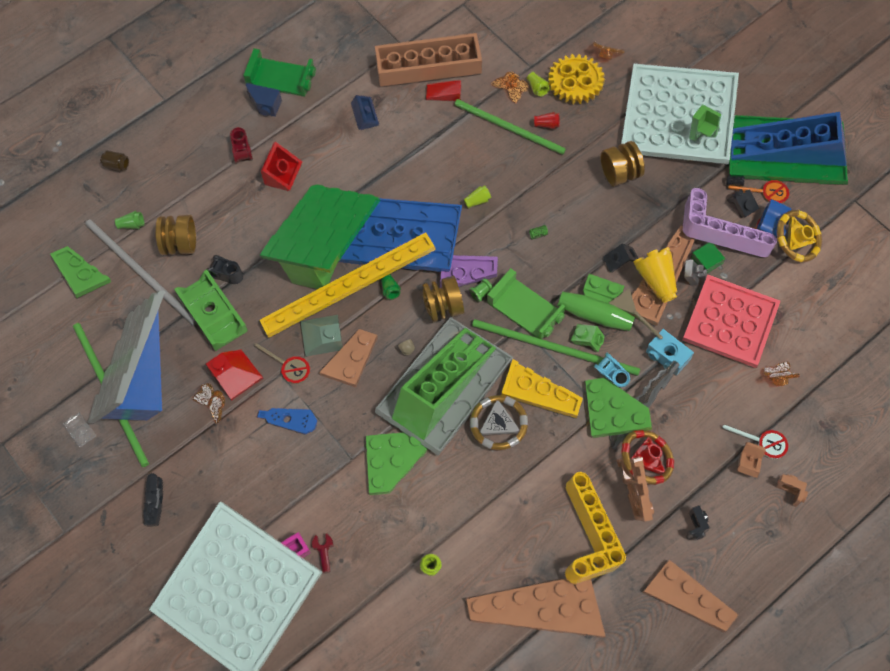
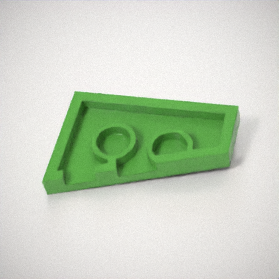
(78, 273)

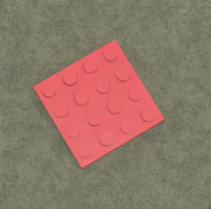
(731, 321)

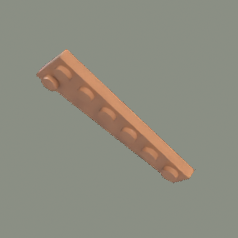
(644, 298)

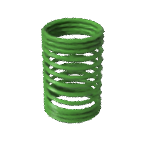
(544, 231)

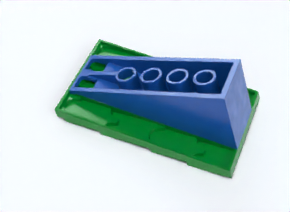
(790, 149)

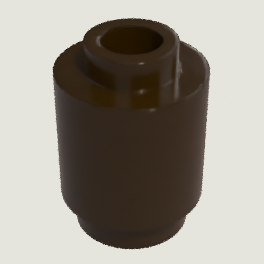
(114, 160)

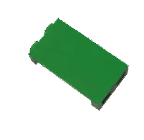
(279, 75)

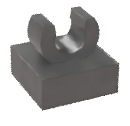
(694, 272)

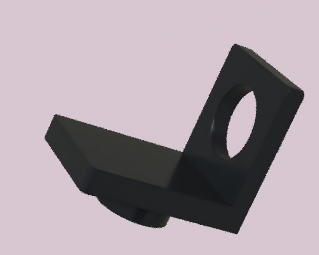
(619, 257)

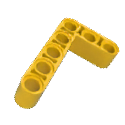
(594, 531)

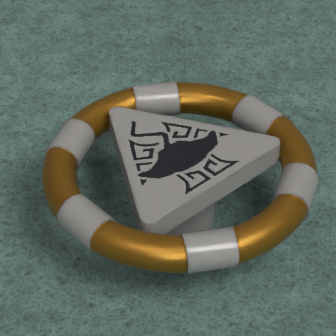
(499, 422)

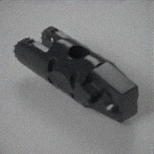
(153, 500)

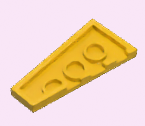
(535, 390)

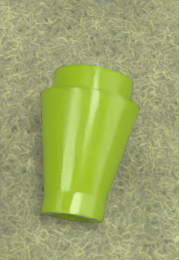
(539, 86)
(478, 196)
(430, 560)

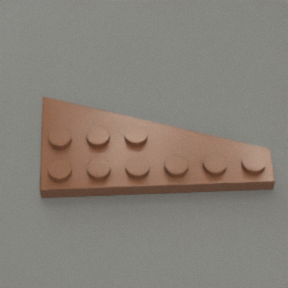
(545, 607)

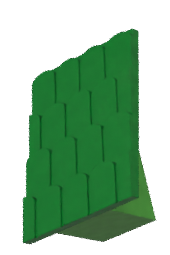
(319, 233)

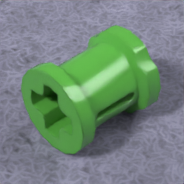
(481, 290)

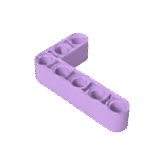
(721, 232)

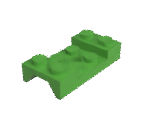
(223, 322)

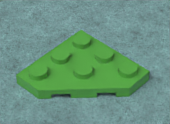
(614, 410)
(390, 460)

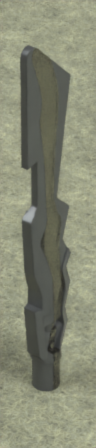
(649, 394)

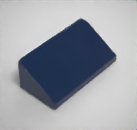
(364, 112)

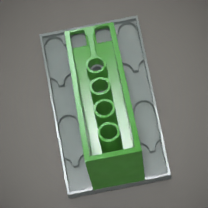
(444, 385)

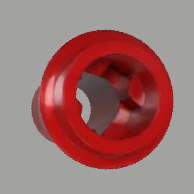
(548, 120)

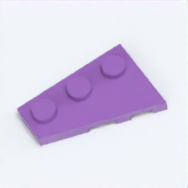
(471, 269)

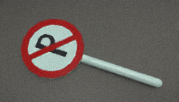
(772, 440)

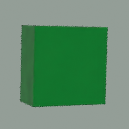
(708, 256)

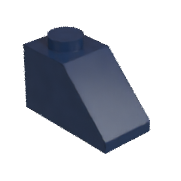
(264, 99)

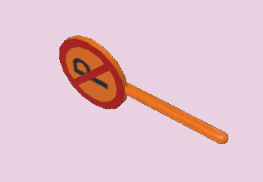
(771, 190)

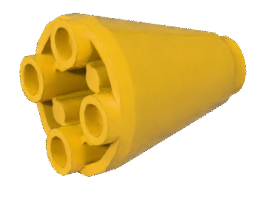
(659, 273)

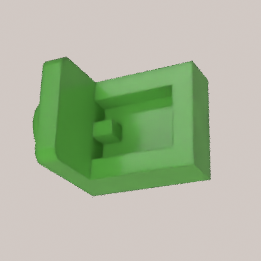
(588, 336)

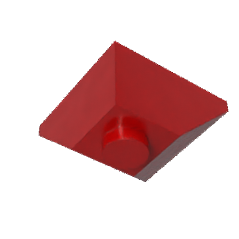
(233, 372)

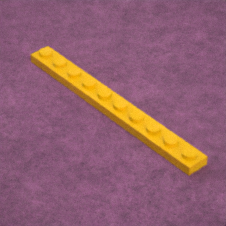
(347, 285)

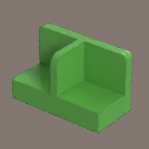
(705, 122)

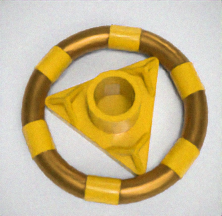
(799, 235)

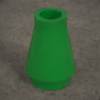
(390, 287)

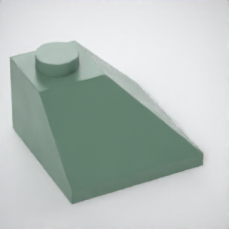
(321, 335)

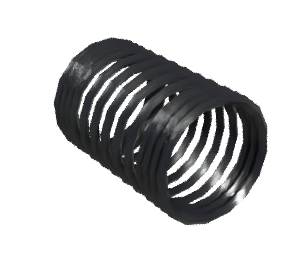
(730, 178)

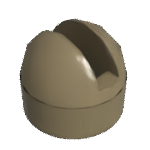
(406, 347)

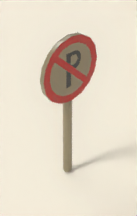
(293, 369)

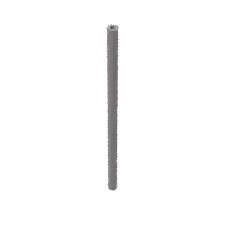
(140, 271)

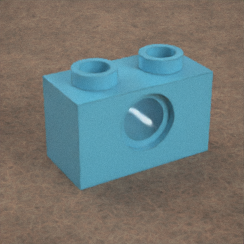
(680, 353)

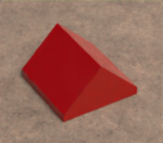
(280, 168)

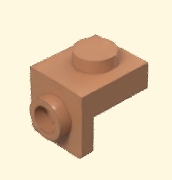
(751, 459)
(792, 485)

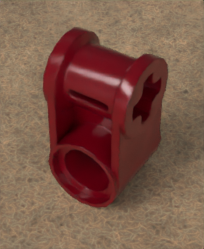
(240, 147)

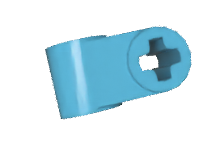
(612, 370)

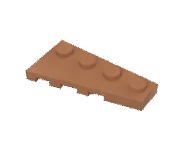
(683, 592)

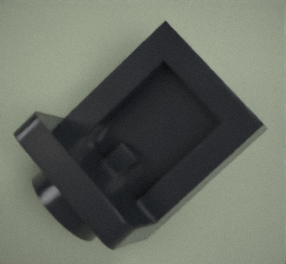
(744, 202)
(700, 522)

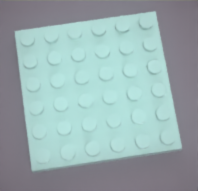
(663, 108)
(235, 591)

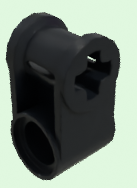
(222, 269)

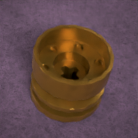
(622, 163)
(176, 235)
(443, 298)

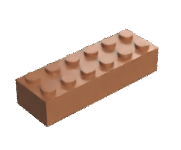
(428, 59)

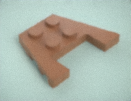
(638, 489)

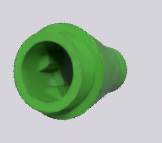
(132, 221)

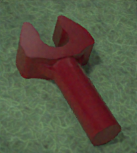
(323, 549)

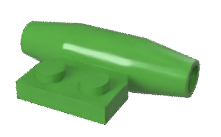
(595, 304)

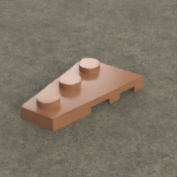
(351, 359)

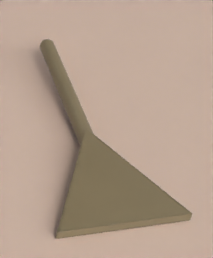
(626, 304)

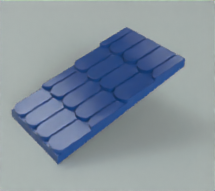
(400, 221)

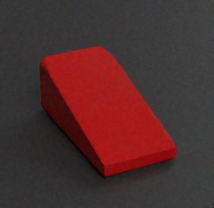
(444, 91)

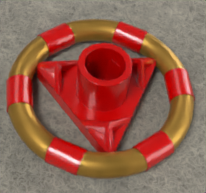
(650, 455)

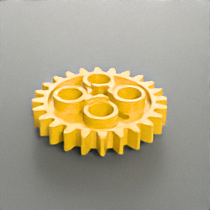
(576, 79)

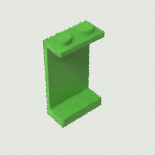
(524, 306)

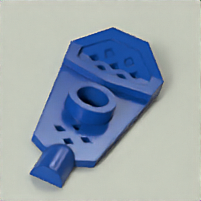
(297, 419)

